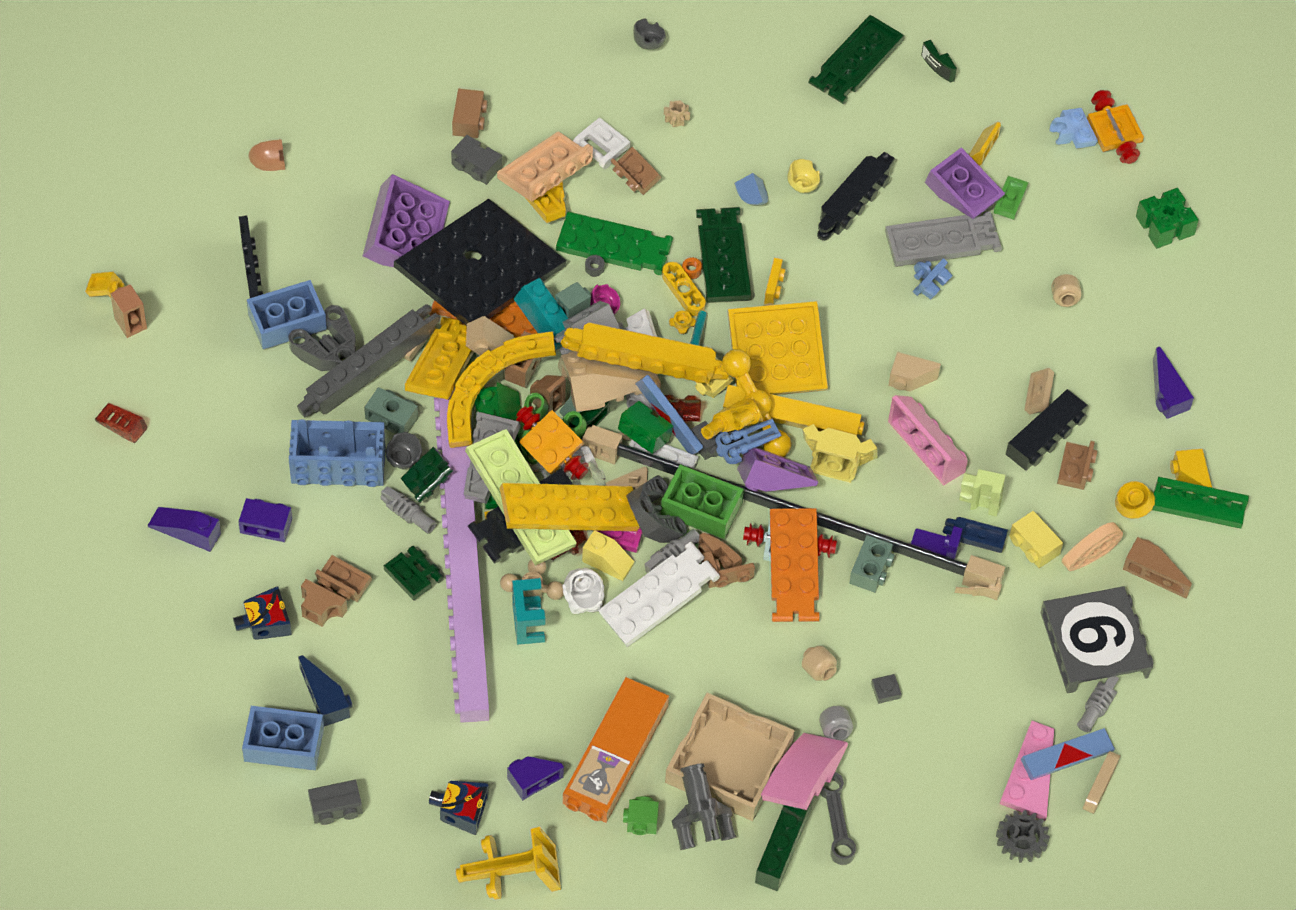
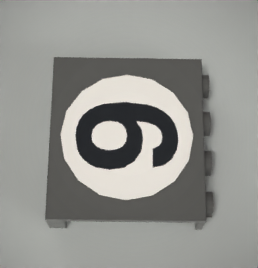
(1095, 636)

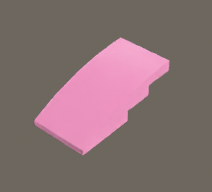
(804, 770)

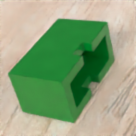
(644, 427)

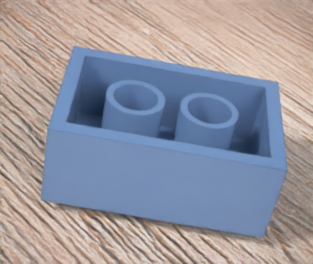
(285, 310)
(283, 738)

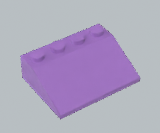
(402, 220)

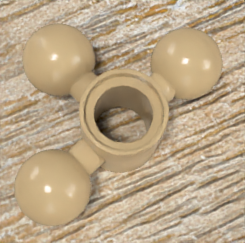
(554, 589)

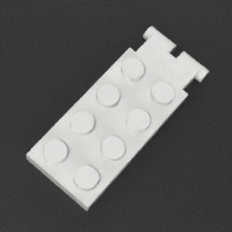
(658, 594)

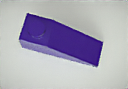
(1170, 391)
(187, 526)

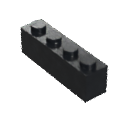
(1046, 430)

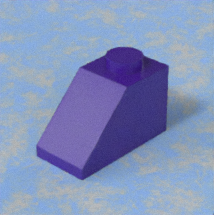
(533, 775)

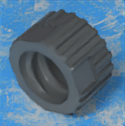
(594, 259)

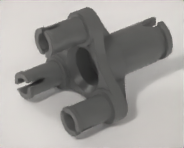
(701, 808)

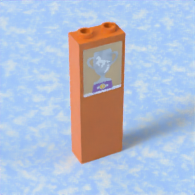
(615, 750)

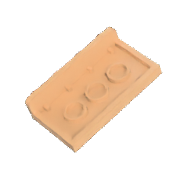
(545, 166)

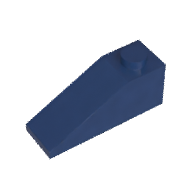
(325, 693)

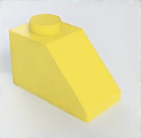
(606, 556)

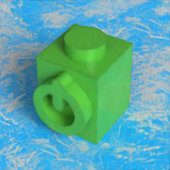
(641, 815)

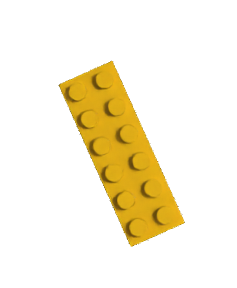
(567, 507)

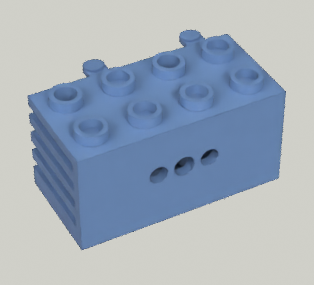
(341, 456)

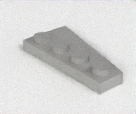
(486, 426)

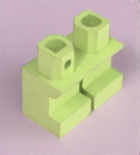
(983, 490)

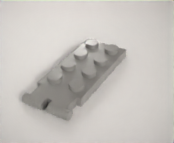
(942, 239)

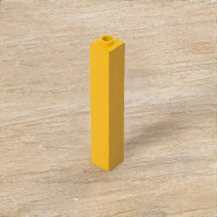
(803, 414)

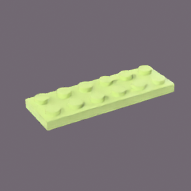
(502, 462)

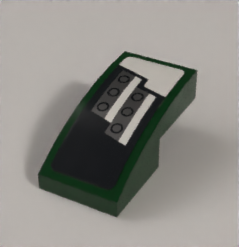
(939, 63)

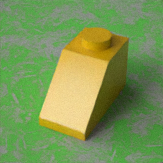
(1190, 467)

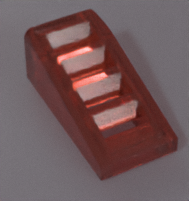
(131, 431)

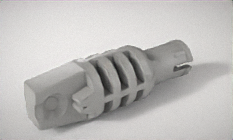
(407, 509)
(674, 548)
(1098, 703)

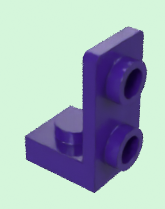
(937, 543)

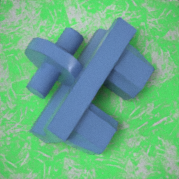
(938, 273)

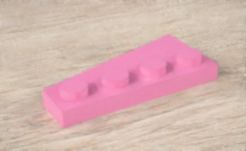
(1021, 791)

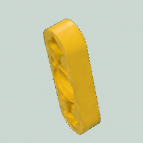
(683, 279)

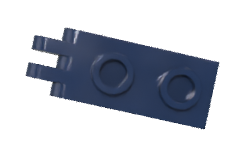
(978, 533)

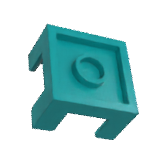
(527, 611)

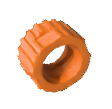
(695, 263)

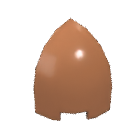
(268, 155)

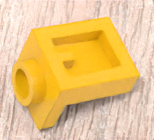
(103, 284)

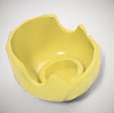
(803, 176)

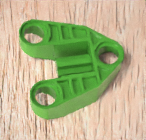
(543, 410)

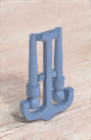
(742, 446)

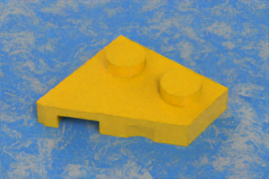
(551, 204)

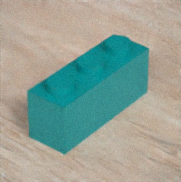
(541, 309)

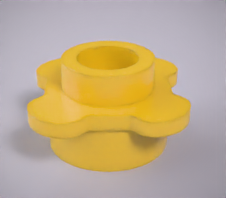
(682, 316)

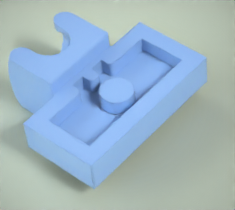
(1075, 127)

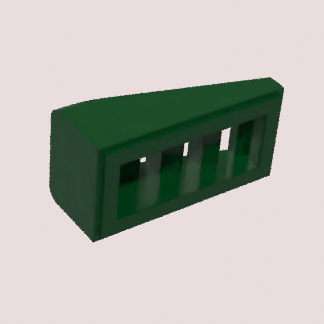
(592, 417)

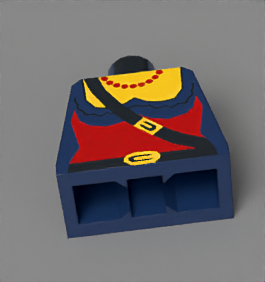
(265, 616)
(461, 804)

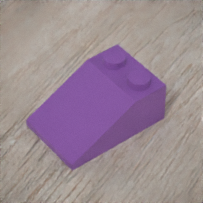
(963, 184)
(773, 472)

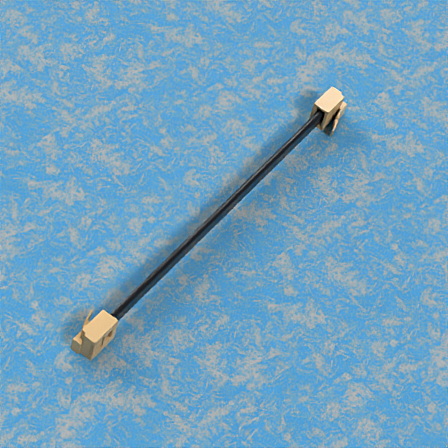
(979, 574)

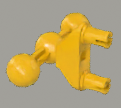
(750, 410)

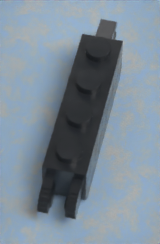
(854, 194)

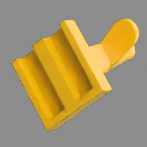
(540, 858)

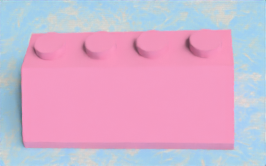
(926, 439)

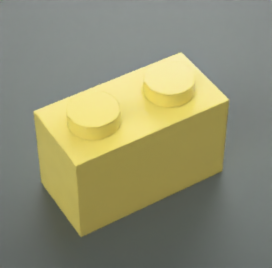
(1035, 539)

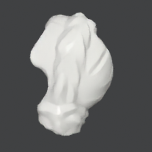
(583, 590)

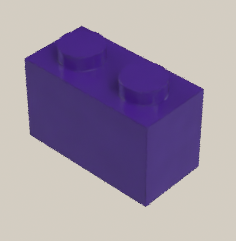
(265, 520)

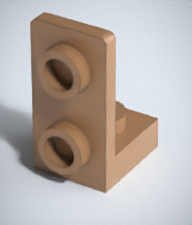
(735, 574)

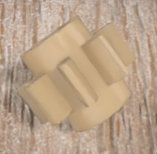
(676, 113)

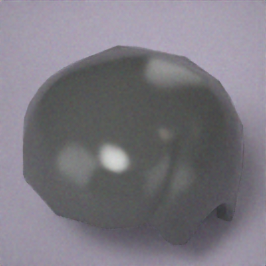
(648, 35)
(403, 450)

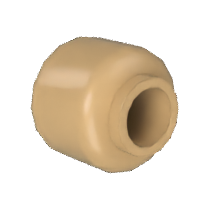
(1066, 290)
(819, 663)

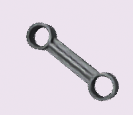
(838, 822)

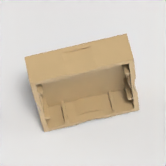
(736, 753)

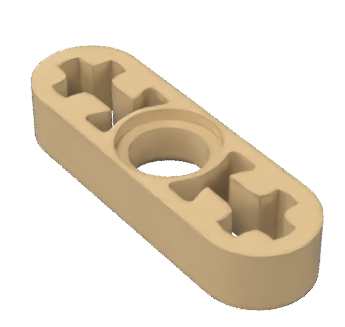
(1101, 782)

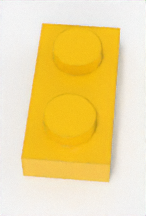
(777, 274)

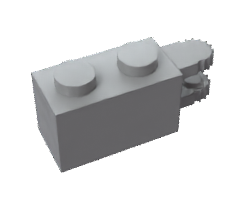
(598, 313)

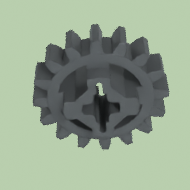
(1022, 826)

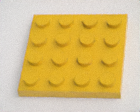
(782, 346)

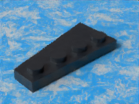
(250, 260)

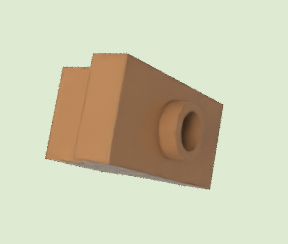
(321, 603)

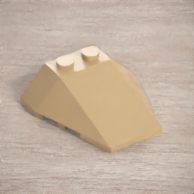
(599, 382)

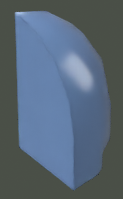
(752, 190)

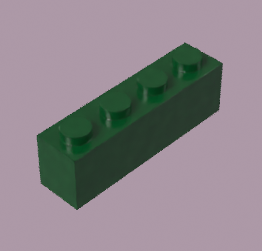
(781, 846)

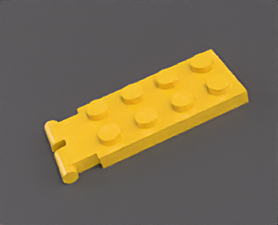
(441, 361)

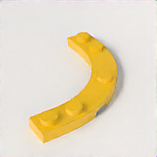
(481, 371)

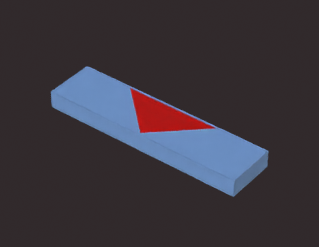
(667, 411)
(1067, 754)

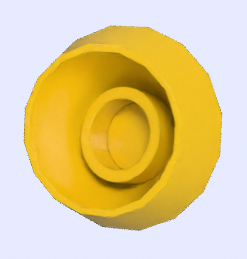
(1134, 500)

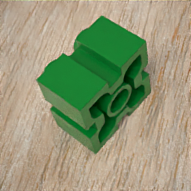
(1167, 218)

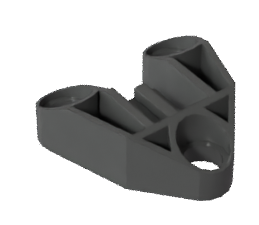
(329, 350)
(653, 525)

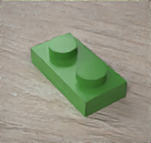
(1010, 202)

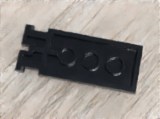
(495, 529)

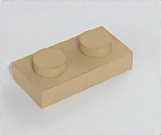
(1039, 391)

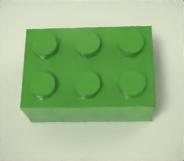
(702, 501)

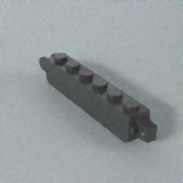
(368, 362)

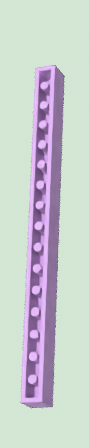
(463, 581)

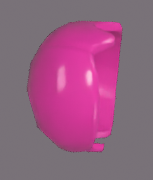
(605, 294)

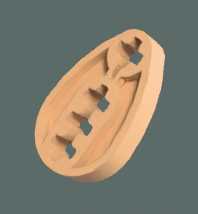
(1093, 546)

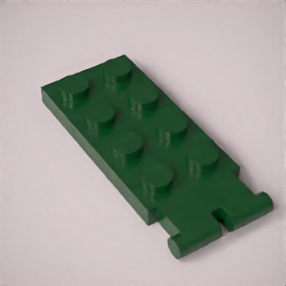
(857, 58)
(723, 255)

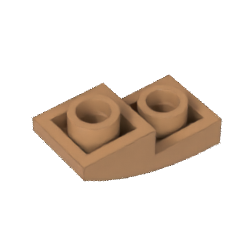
(721, 551)

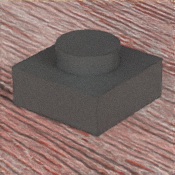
(886, 688)

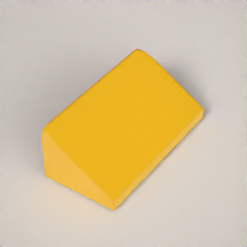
(985, 143)

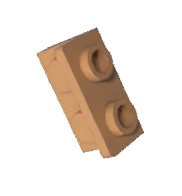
(1076, 464)

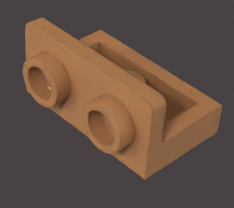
(637, 170)
(343, 578)

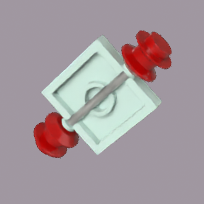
(757, 535)

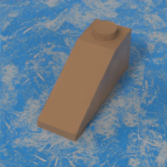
(1155, 566)

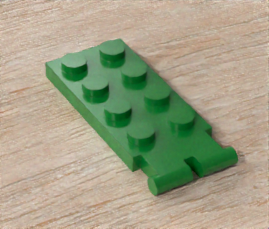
(613, 242)

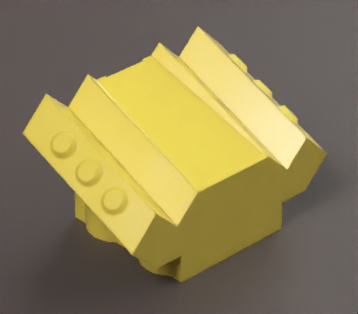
(837, 452)

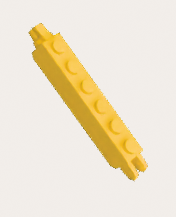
(644, 352)

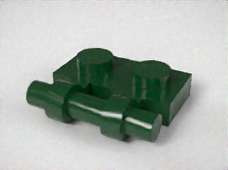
(427, 474)
(408, 576)

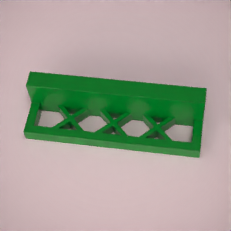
(1199, 505)

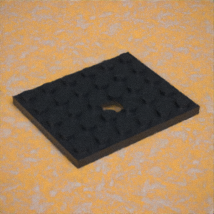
(483, 286)

